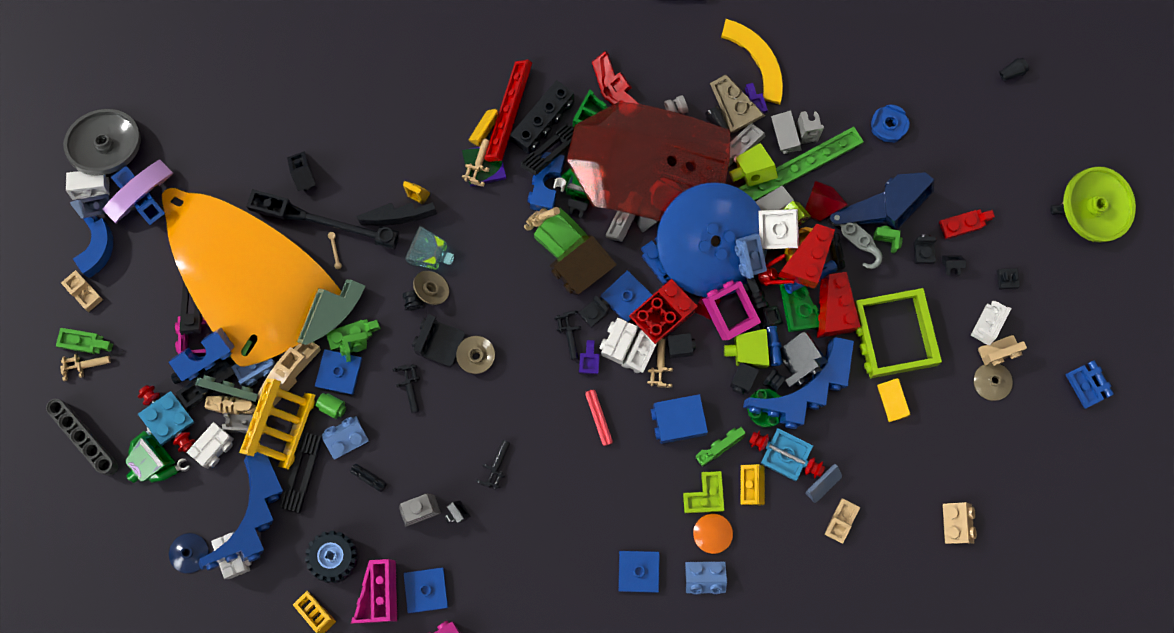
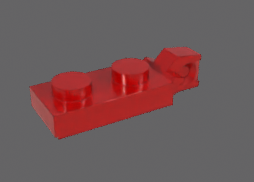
(965, 223)

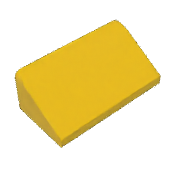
(484, 127)
(893, 400)
(752, 484)

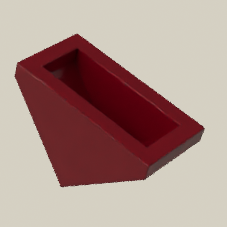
(823, 201)

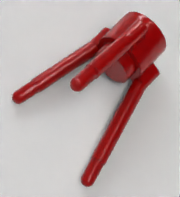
(771, 274)

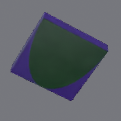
(496, 168)

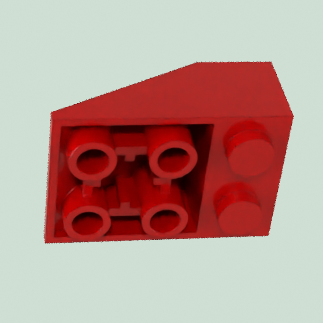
(663, 311)

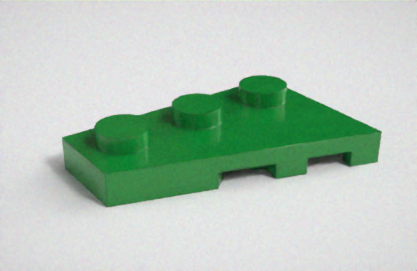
(799, 309)

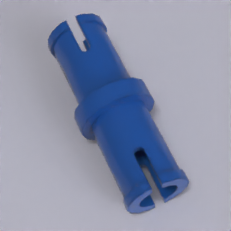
(774, 346)

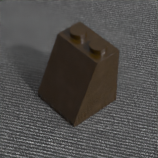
(582, 264)

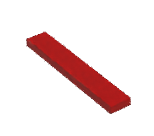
(508, 111)

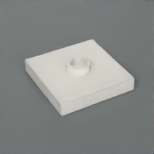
(779, 229)

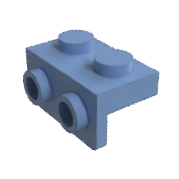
(750, 255)
(250, 374)
(344, 437)
(705, 577)

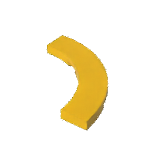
(762, 56)

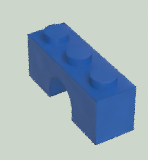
(541, 195)
(188, 364)

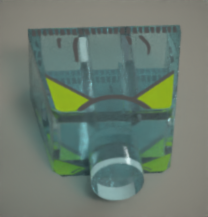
(428, 250)

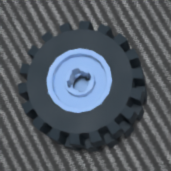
(331, 556)

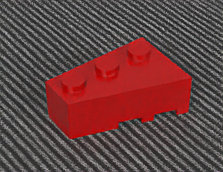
(809, 258)
(837, 306)

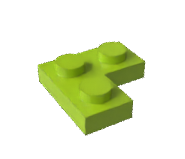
(709, 499)

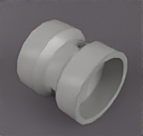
(678, 105)

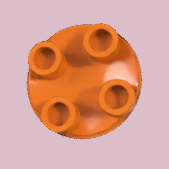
(713, 533)

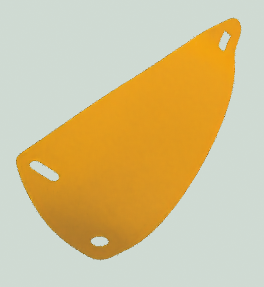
(242, 274)

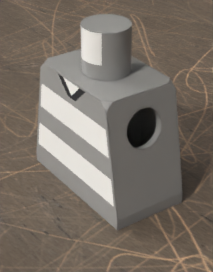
(419, 509)

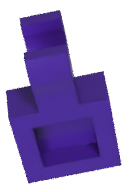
(757, 99)
(589, 361)

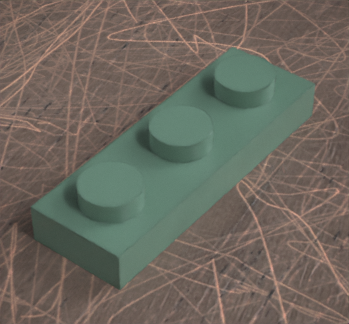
(227, 388)

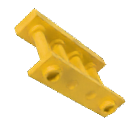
(259, 427)

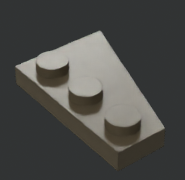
(735, 104)

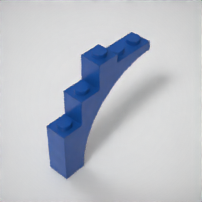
(814, 393)
(245, 541)

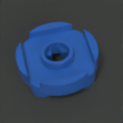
(892, 133)

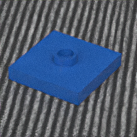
(626, 295)
(337, 374)
(638, 571)
(425, 590)

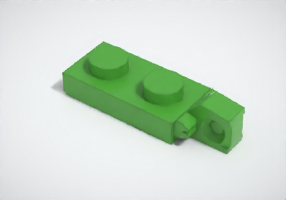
(335, 335)
(82, 341)
(719, 447)

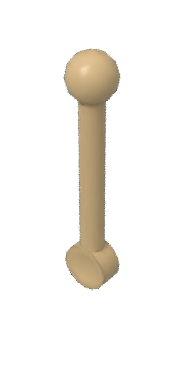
(332, 236)

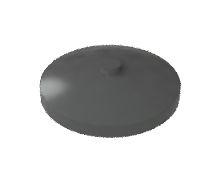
(102, 142)

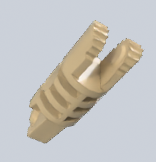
(229, 404)

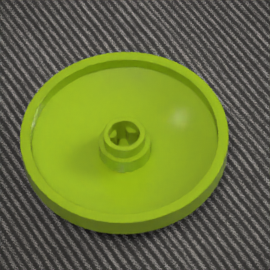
(1099, 204)

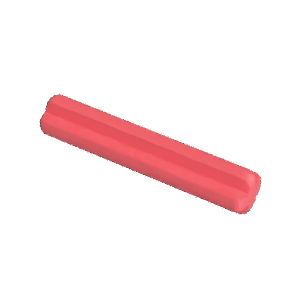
(599, 417)

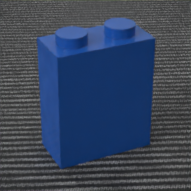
(679, 419)

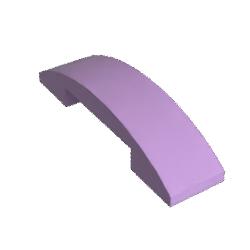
(136, 190)

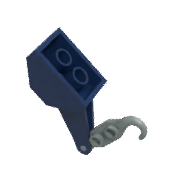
(895, 205)

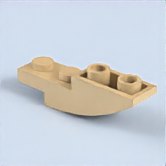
(290, 366)

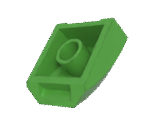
(558, 233)

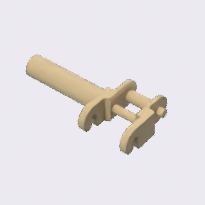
(478, 165)
(540, 216)
(81, 365)
(661, 367)

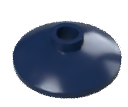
(197, 547)

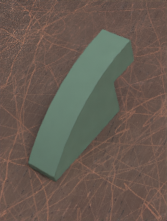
(329, 311)

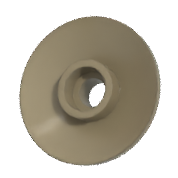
(431, 287)
(468, 348)
(988, 389)

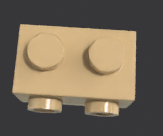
(1001, 350)
(959, 523)

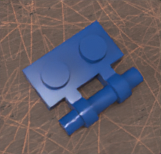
(1085, 387)

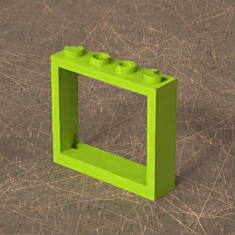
(926, 328)

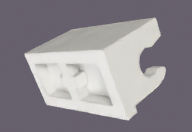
(84, 185)
(990, 322)
(639, 353)

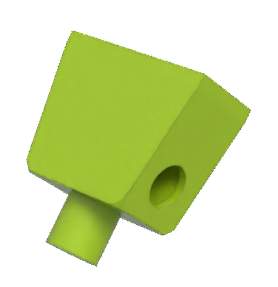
(754, 166)
(750, 349)

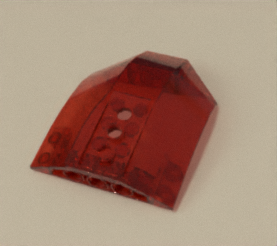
(625, 153)

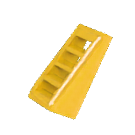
(416, 192)
(323, 622)

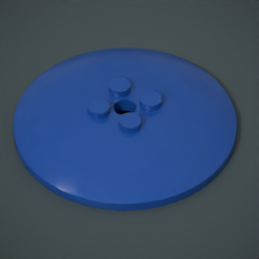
(687, 233)

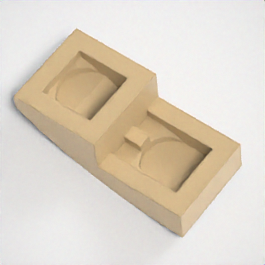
(82, 291)
(842, 520)

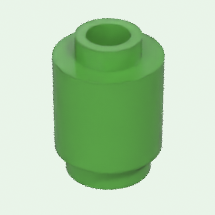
(331, 405)

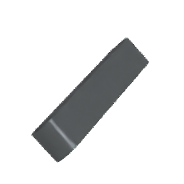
(74, 432)

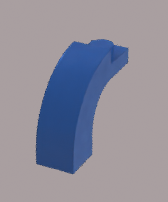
(147, 206)
(99, 249)

